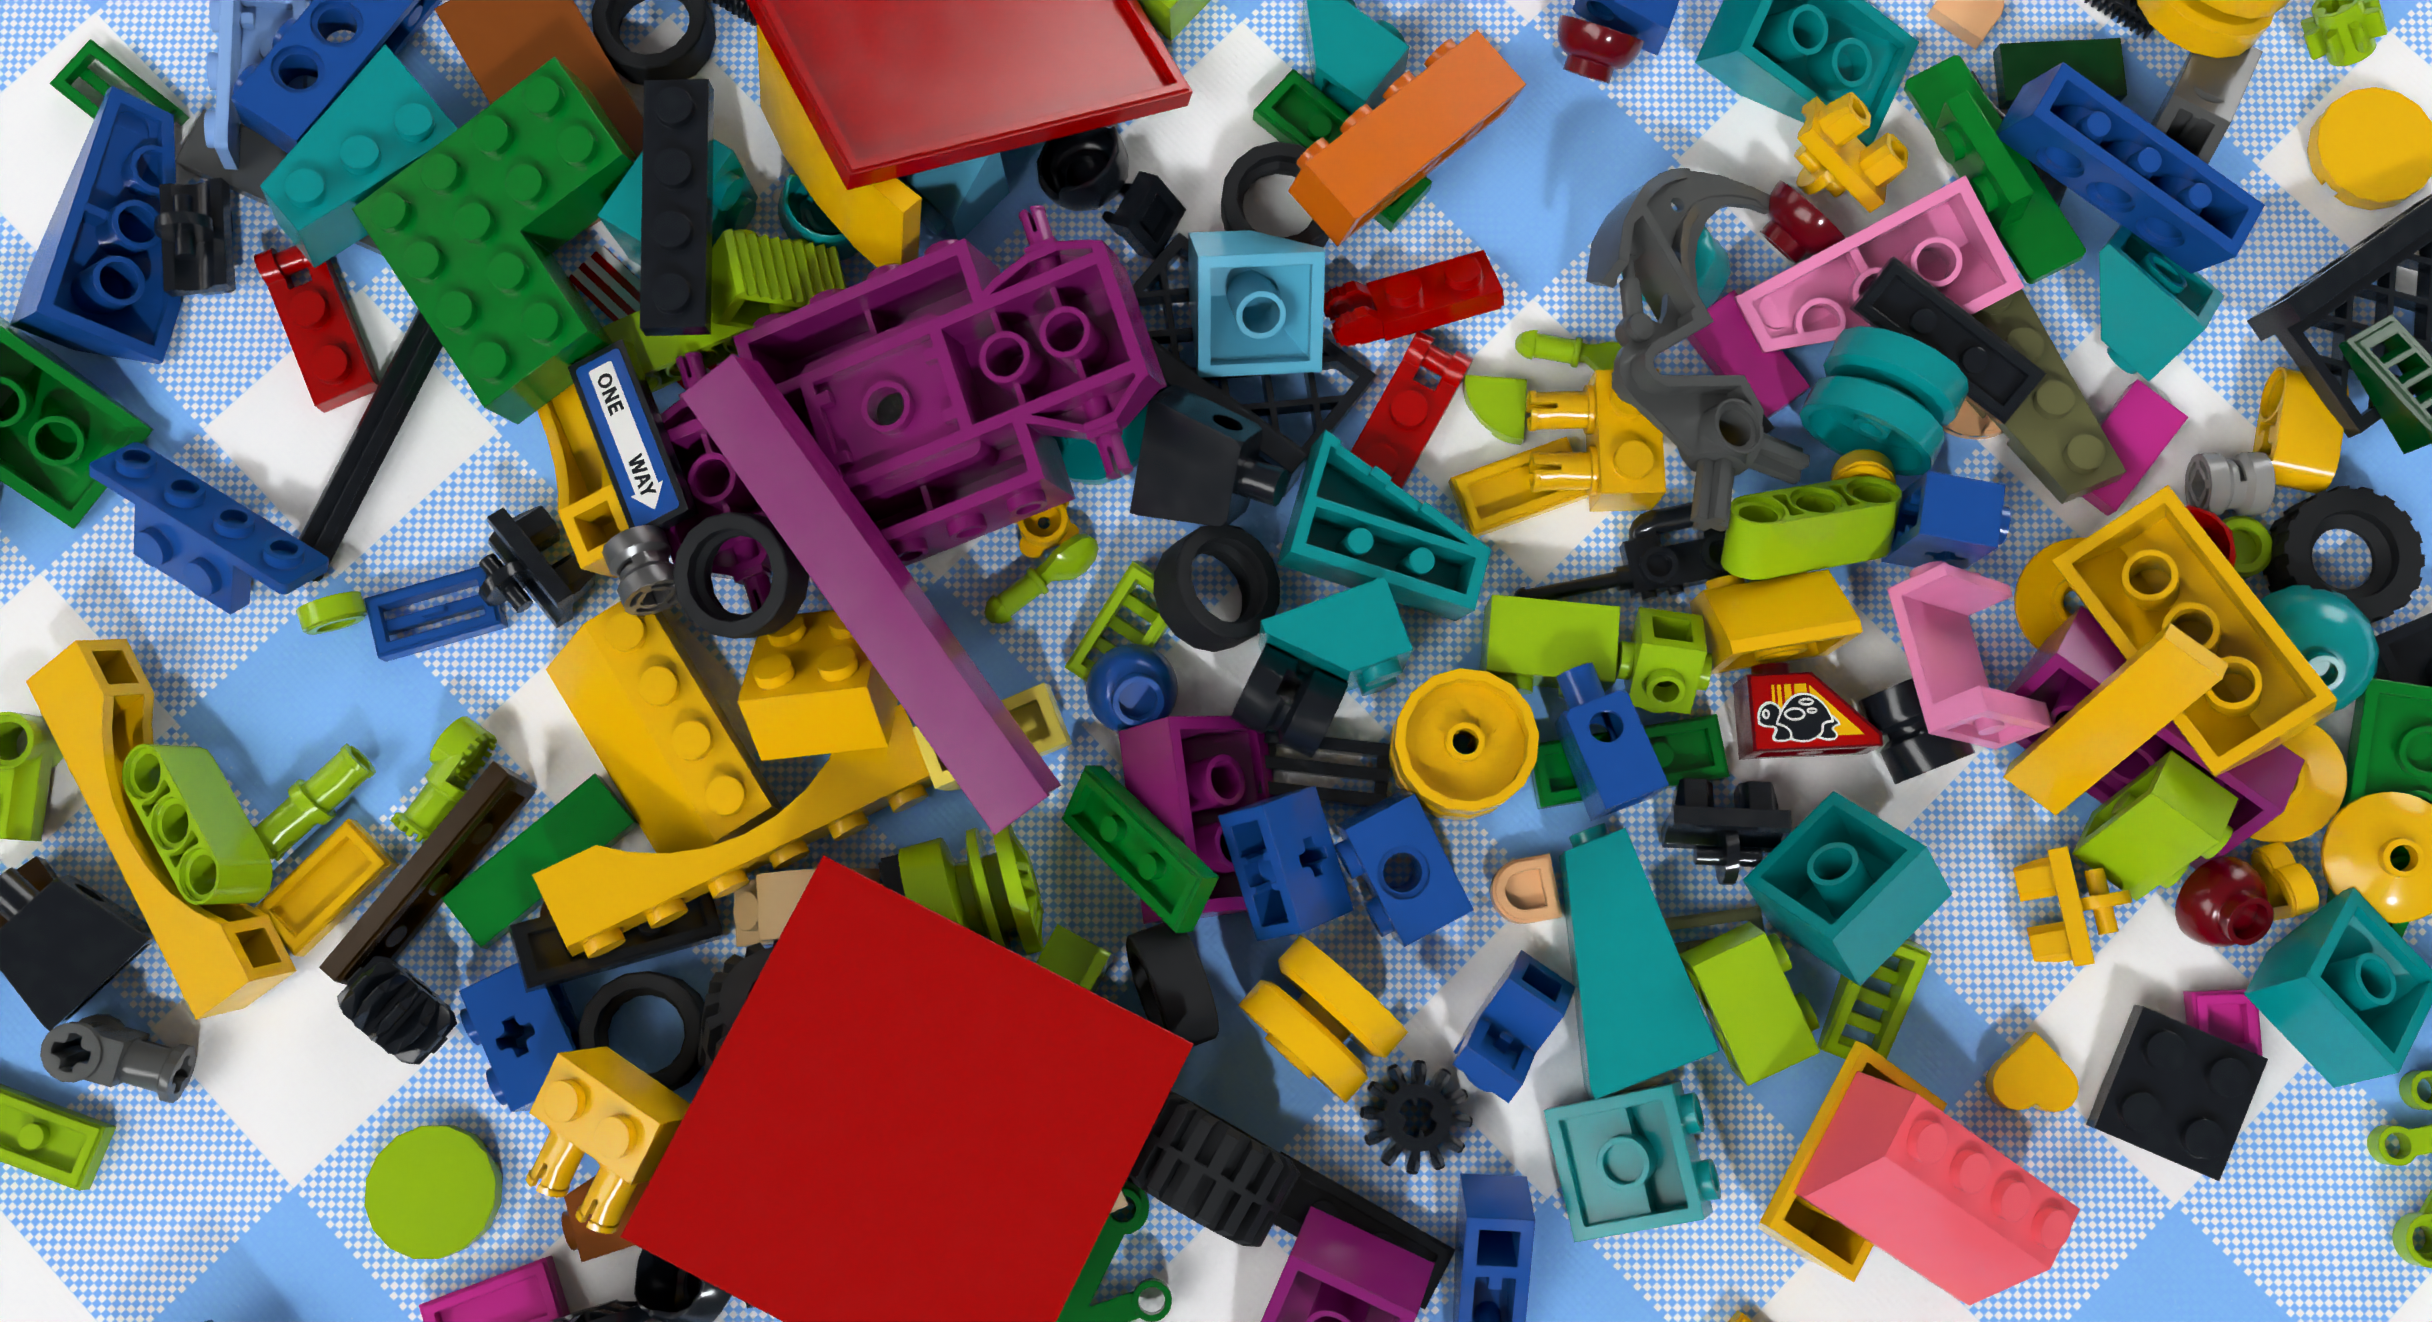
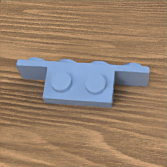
(244, 39)

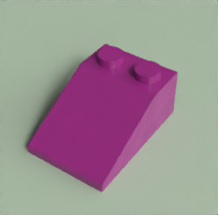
(1347, 1277)

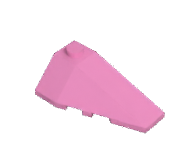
(1937, 237)

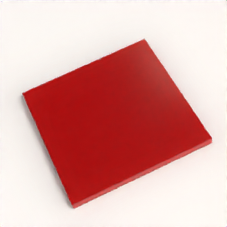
(963, 79)
(905, 1123)

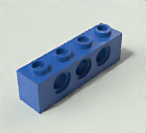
(301, 48)
(2129, 169)

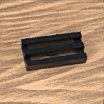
(1379, 775)

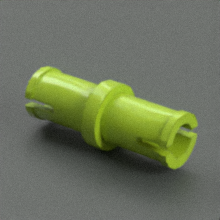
(313, 801)

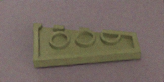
(2054, 424)

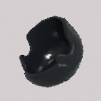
(1083, 168)

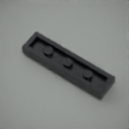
(677, 207)

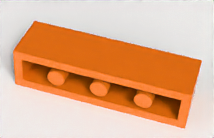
(1405, 136)

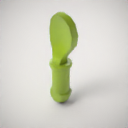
(1567, 350)
(1064, 563)

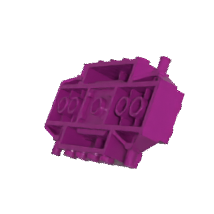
(984, 381)

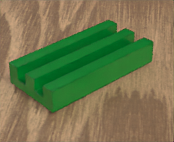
(78, 68)

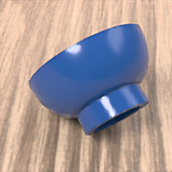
(1131, 687)

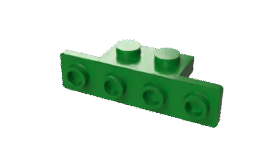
(2002, 179)

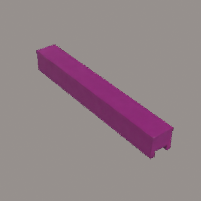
(871, 591)

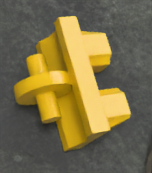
(1839, 160)
(2070, 937)

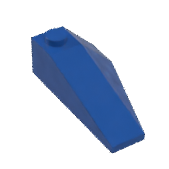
(99, 260)

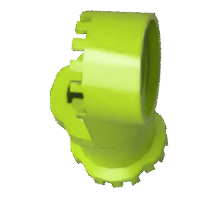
(454, 762)

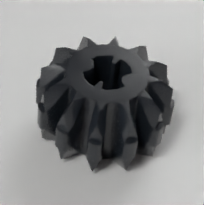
(396, 1010)
(1437, 1111)

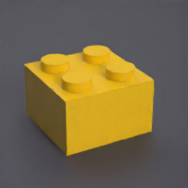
(814, 691)

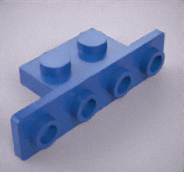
(202, 533)

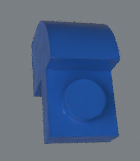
(1512, 1026)

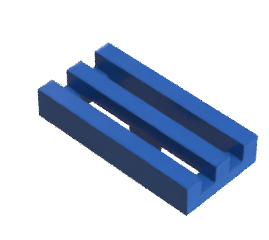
(381, 629)

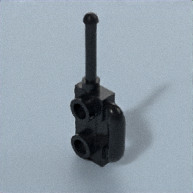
(1649, 565)

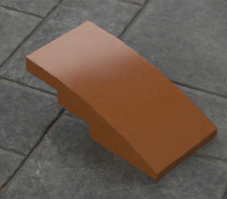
(516, 37)

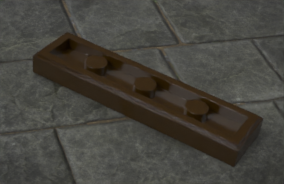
(432, 872)

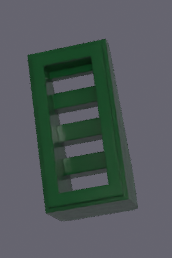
(2404, 415)

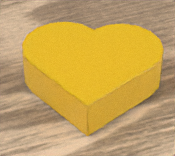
(2288, 883)
(2031, 1077)

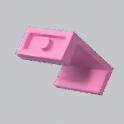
(1946, 662)

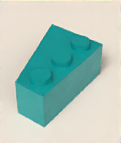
(349, 153)
(1362, 527)

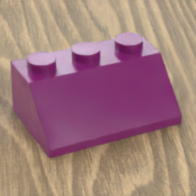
(1187, 777)

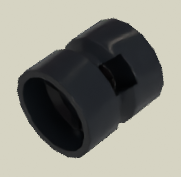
(1312, 707)
(1910, 748)

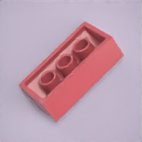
(1933, 1193)

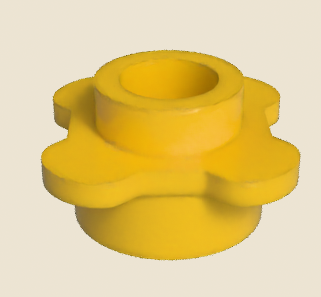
(1036, 539)

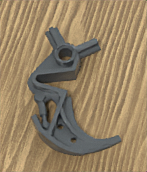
(1706, 416)

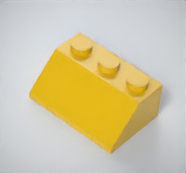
(1798, 1222)

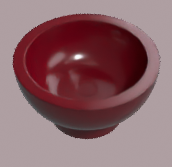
(1595, 49)
(1797, 225)
(2224, 904)

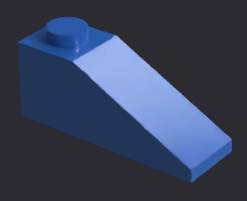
(1493, 1248)

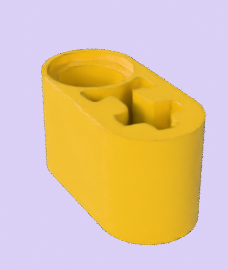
(2297, 432)

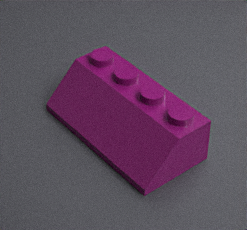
(2079, 660)

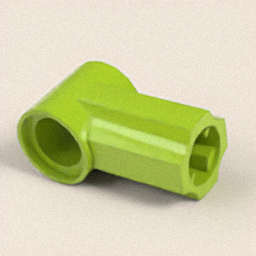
(25, 776)

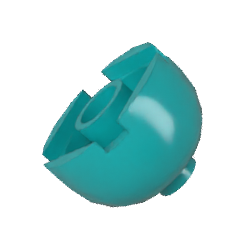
(2330, 637)

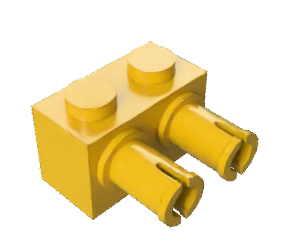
(1622, 453)
(614, 1115)

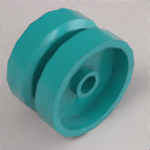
(1885, 398)

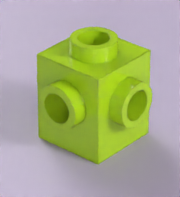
(1665, 661)

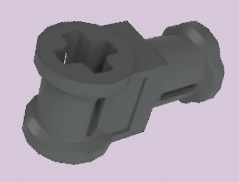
(112, 1054)

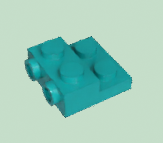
(1632, 1161)

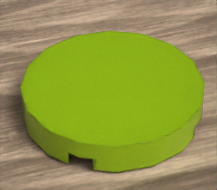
(433, 1191)

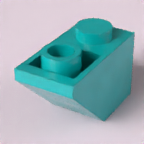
(1351, 53)

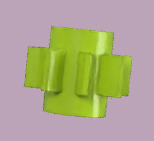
(2343, 30)

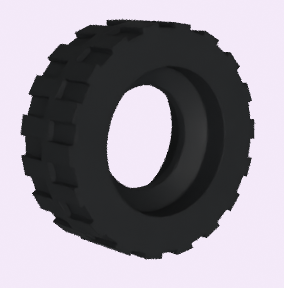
(2372, 517)

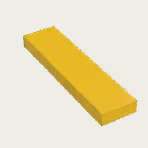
(2116, 719)

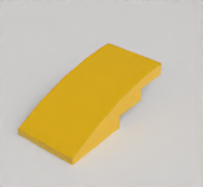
(875, 218)

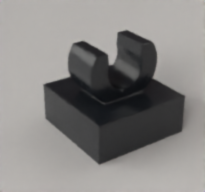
(1146, 215)

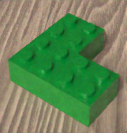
(478, 231)

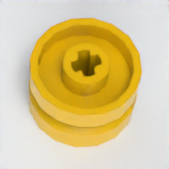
(2211, 26)
(1498, 729)
(1324, 1016)

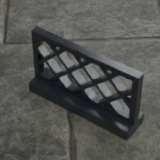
(2335, 289)
(1275, 447)

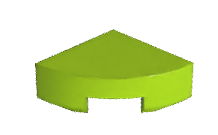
(1498, 405)

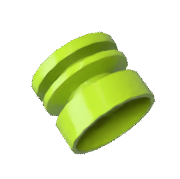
(980, 893)

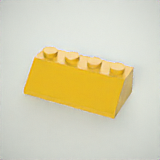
(2165, 569)
(660, 732)

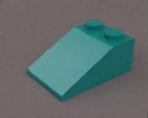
(1807, 49)

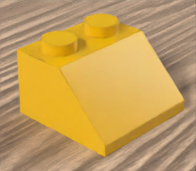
(1774, 619)

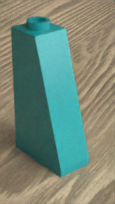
(1630, 983)

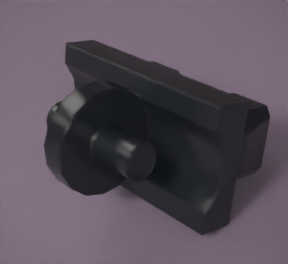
(196, 238)
(519, 546)
(1725, 835)

